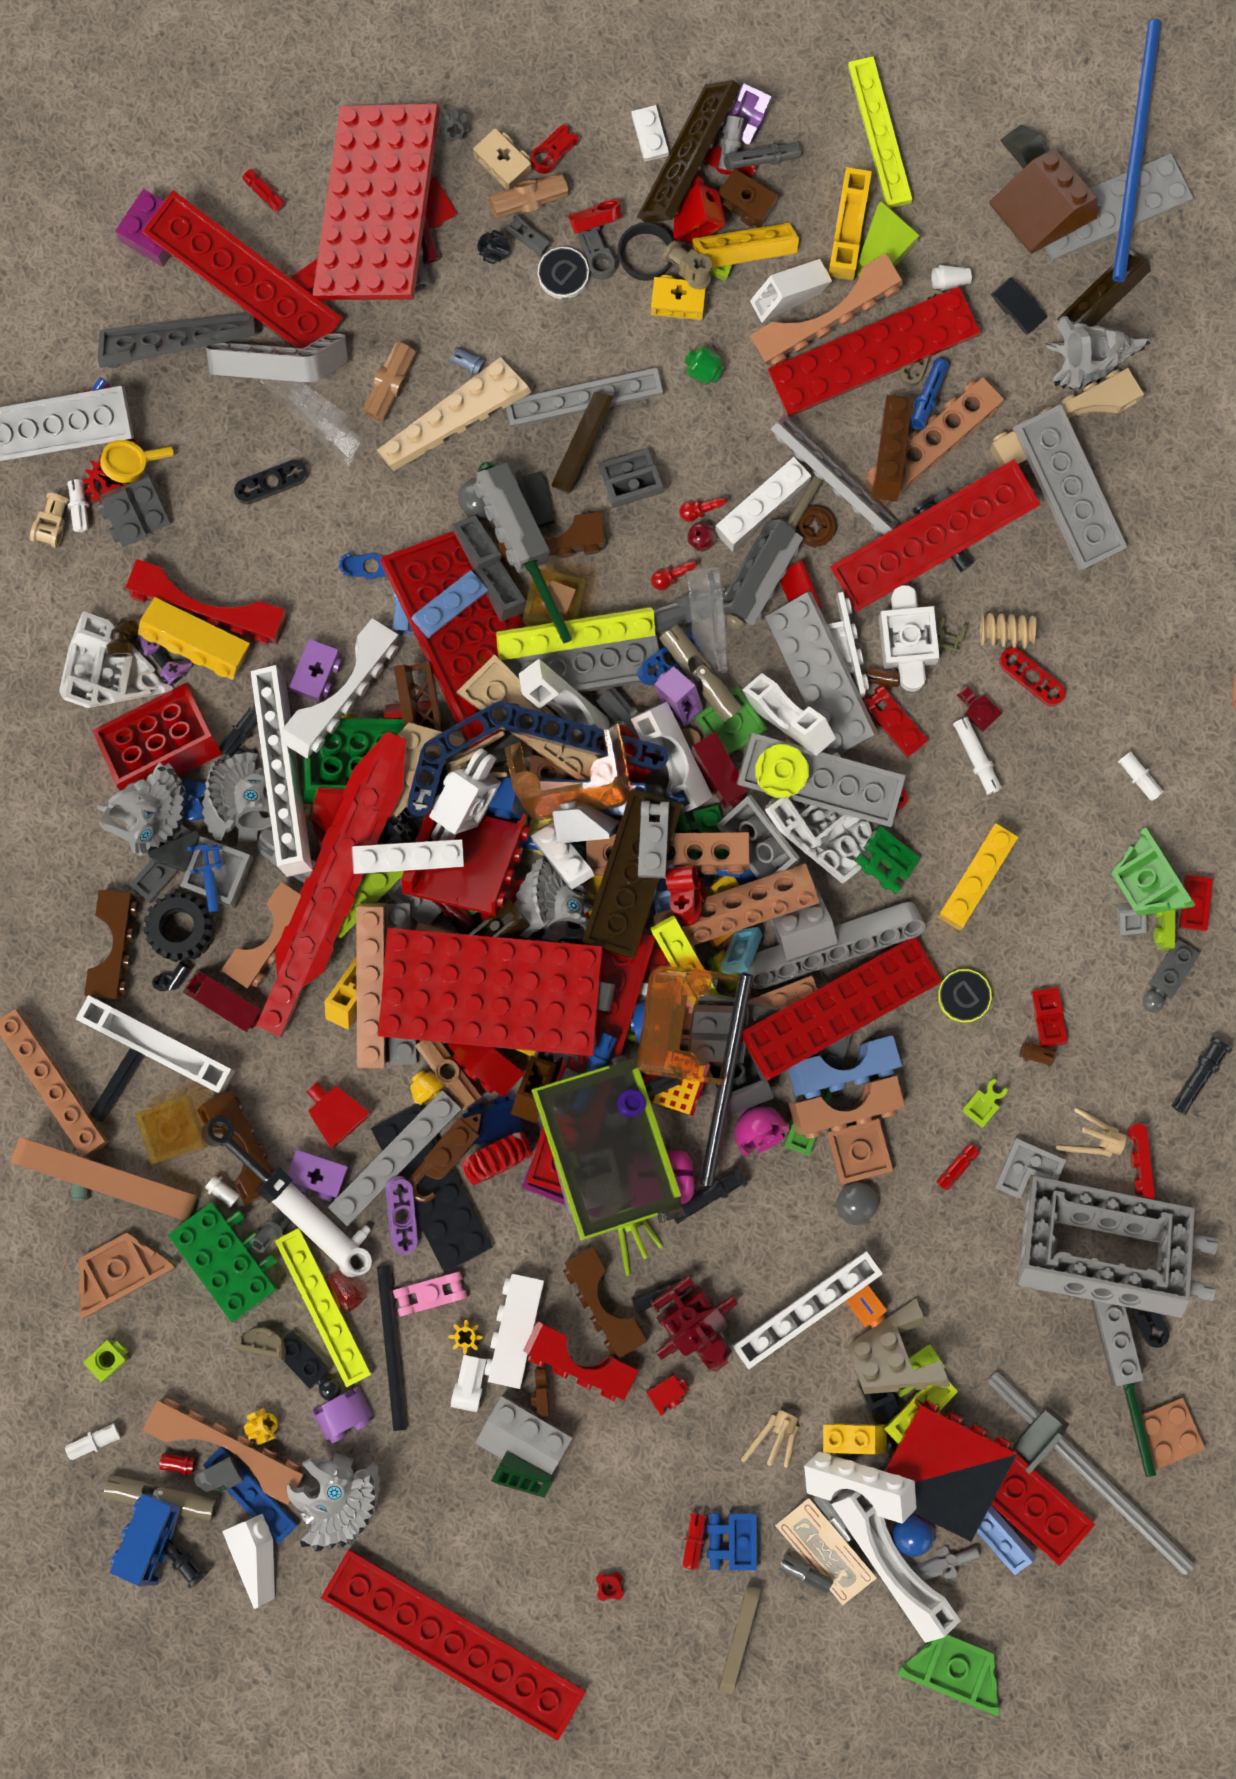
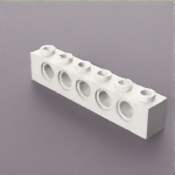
(807, 1310)

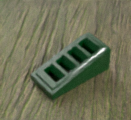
(516, 1474)

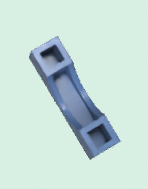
(873, 1058)

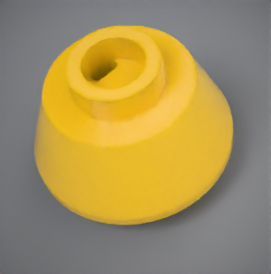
(425, 1087)

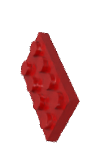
(1041, 1512)

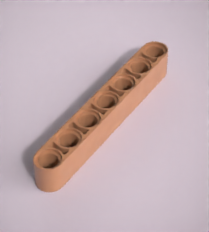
(103, 1178)

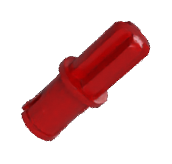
(694, 1541)

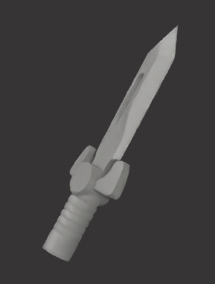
(936, 1566)

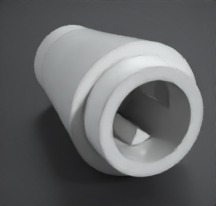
(950, 277)

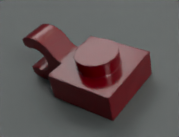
(980, 712)

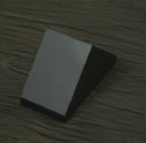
(1024, 145)
(175, 853)

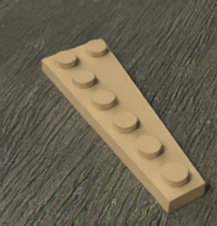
(482, 394)
(497, 683)

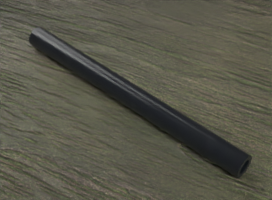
(391, 1348)

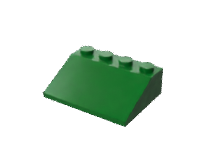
(342, 752)

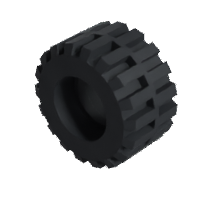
(194, 943)

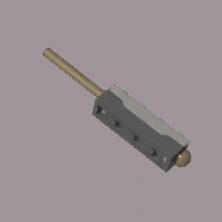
(765, 565)

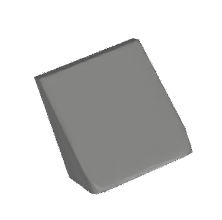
(1129, 921)

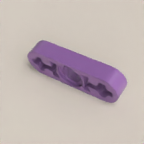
(392, 1208)

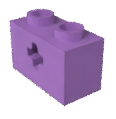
(313, 657)
(680, 695)
(333, 1173)

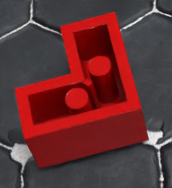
(489, 1065)

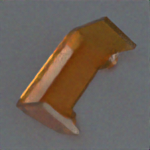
(607, 790)
(664, 1018)

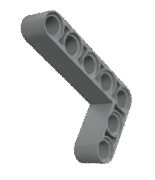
(279, 362)

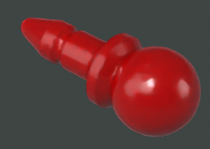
(691, 511)
(663, 578)

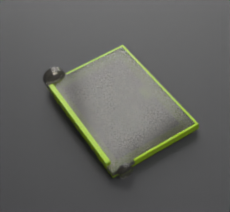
(607, 1162)

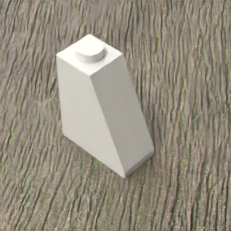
(790, 289)

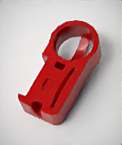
(556, 147)
(598, 215)

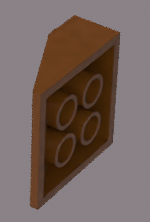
(1045, 202)

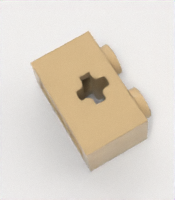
(505, 172)

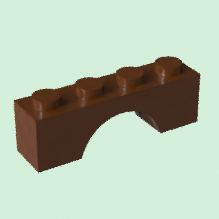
(892, 448)
(583, 535)
(107, 979)
(231, 1107)
(621, 1333)

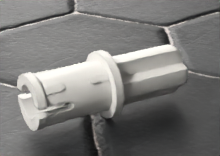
(78, 505)
(1140, 776)
(92, 1442)

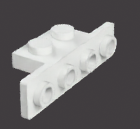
(844, 636)

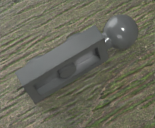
(1170, 975)

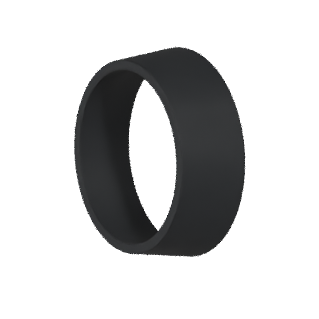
(637, 229)

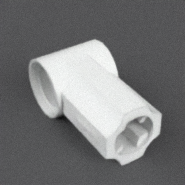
(468, 1389)

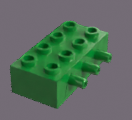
(225, 1261)

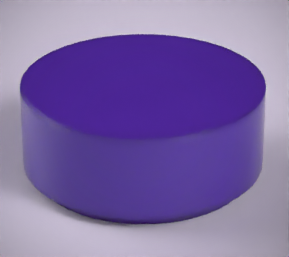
(631, 1103)

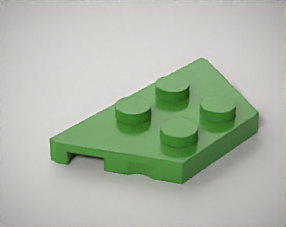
(1149, 879)
(956, 1671)

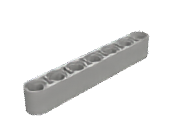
(853, 940)

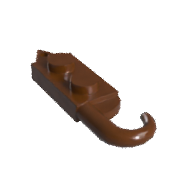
(447, 1153)

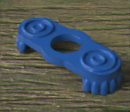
(353, 566)

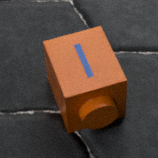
(867, 1307)

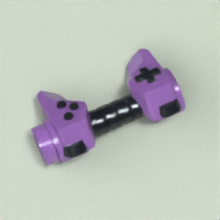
(171, 671)

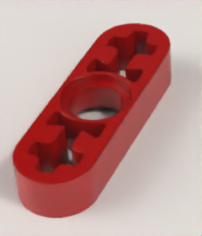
(1052, 683)

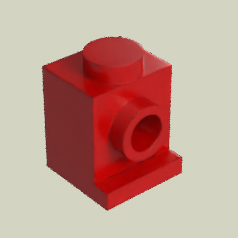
(668, 1393)

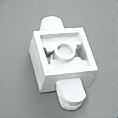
(908, 638)
(464, 797)

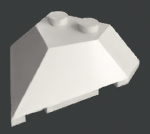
(99, 680)

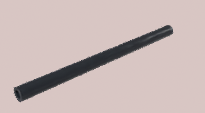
(727, 1074)

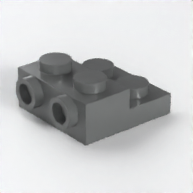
(133, 511)
(710, 1033)

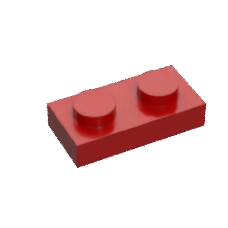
(1200, 891)

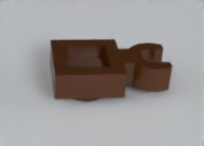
(540, 1400)

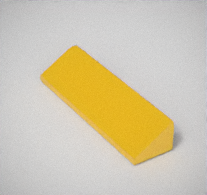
(748, 244)

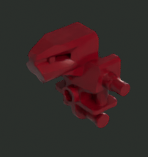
(694, 1324)

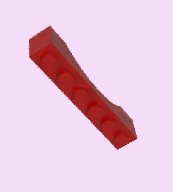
(256, 619)

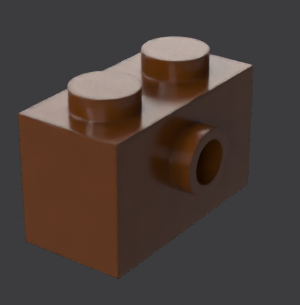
(747, 199)
(537, 1074)

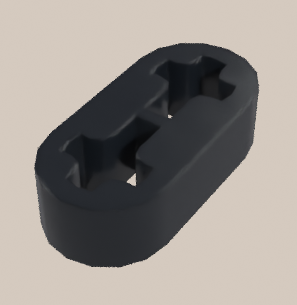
(1145, 1330)

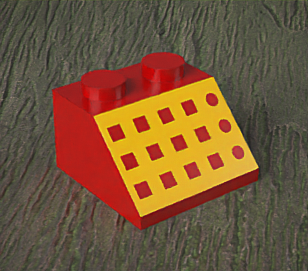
(682, 1097)

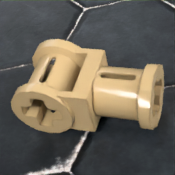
(50, 524)

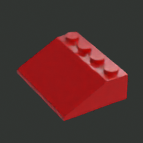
(159, 731)

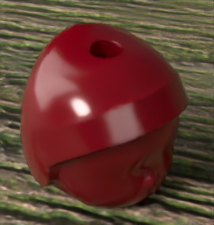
(701, 537)

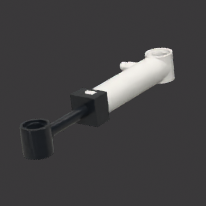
(279, 1190)

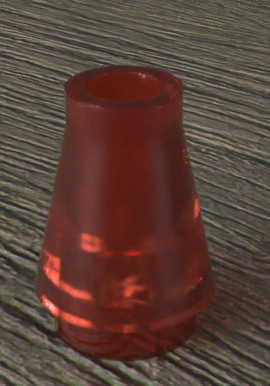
(344, 1292)

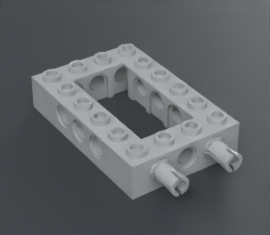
(1168, 1224)

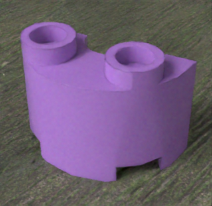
(751, 106)
(343, 1413)

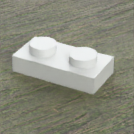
(649, 133)

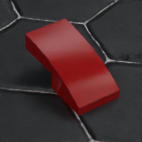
(1049, 1017)

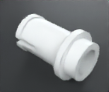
(222, 1191)

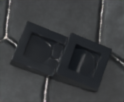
(1019, 305)

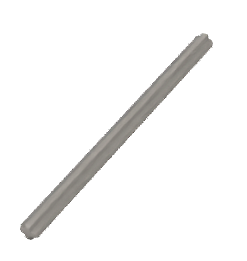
(1096, 1479)

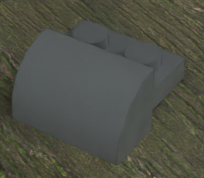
(630, 478)

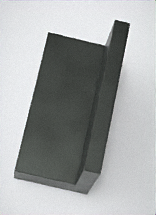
(536, 497)
(1041, 1437)

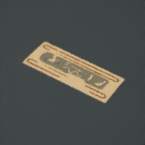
(825, 1550)

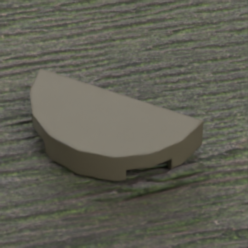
(262, 1342)

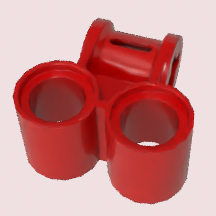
(686, 893)

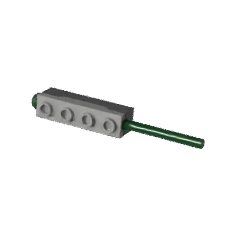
(517, 531)
(1123, 1367)

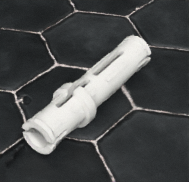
(981, 764)

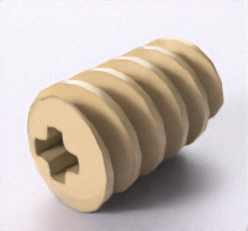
(1007, 630)

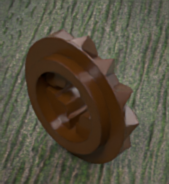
(823, 519)

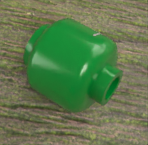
(703, 365)

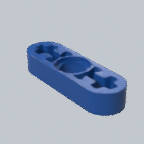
(656, 659)

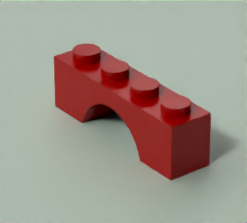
(609, 1375)

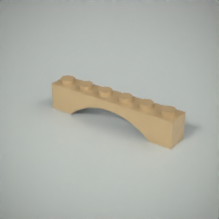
(1111, 396)

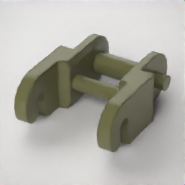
(958, 640)

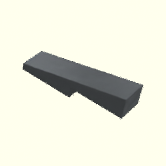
(486, 563)

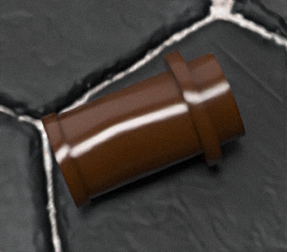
(883, 677)
(1036, 1053)

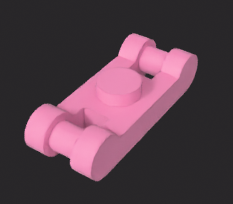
(430, 1294)

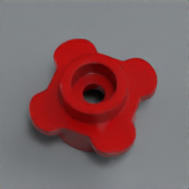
(605, 1593)

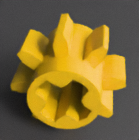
(473, 1337)
(261, 1426)

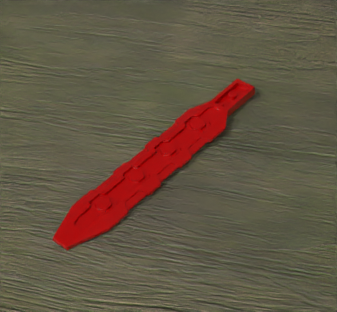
(331, 887)

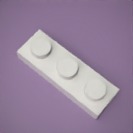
(562, 857)

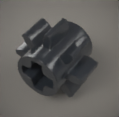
(493, 247)

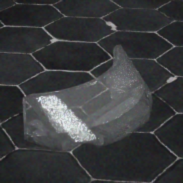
(708, 618)

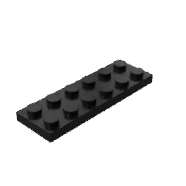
(449, 1217)

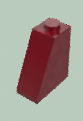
(719, 770)
(222, 1001)

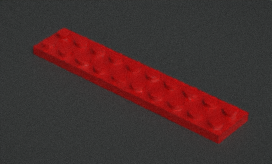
(628, 978)
(453, 1644)

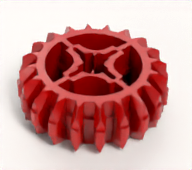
(497, 1158)

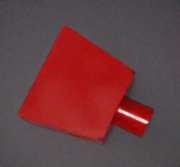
(698, 213)
(335, 1113)

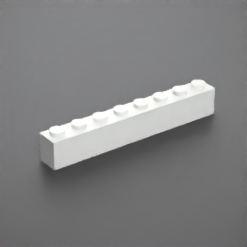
(281, 772)

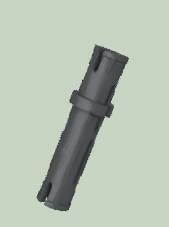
(788, 151)

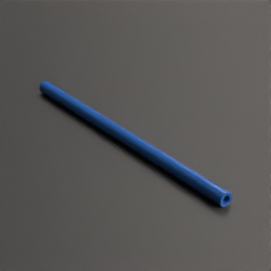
(1136, 151)

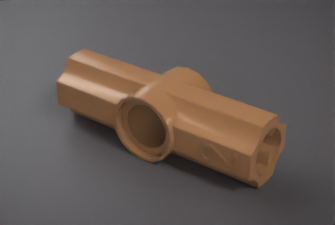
(528, 195)
(389, 381)
(459, 1086)

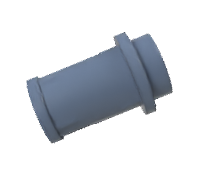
(468, 361)

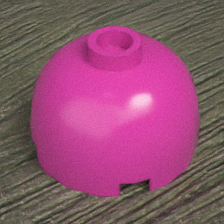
(759, 1128)

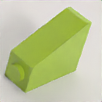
(889, 236)

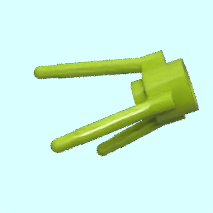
(633, 1228)

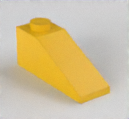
(342, 1001)

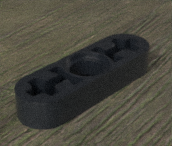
(261, 476)

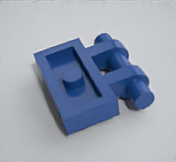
(742, 1541)

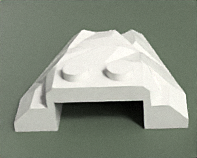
(822, 834)

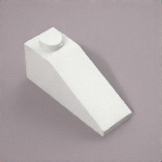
(253, 1555)

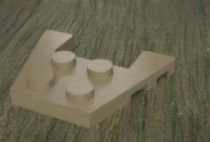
(882, 1358)

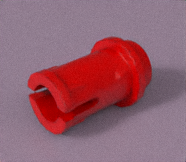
(178, 1464)

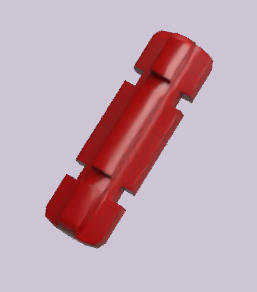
(263, 190)
(958, 1167)

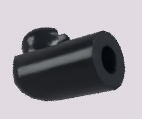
(173, 980)

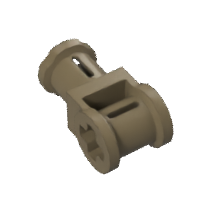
(690, 265)

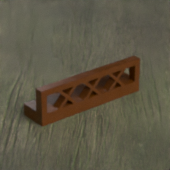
(409, 699)

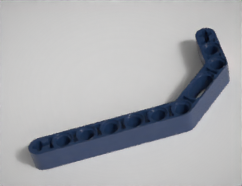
(536, 731)

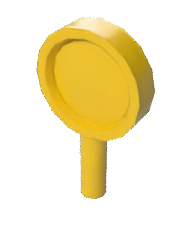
(126, 461)

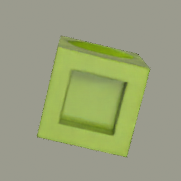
(95, 1360)

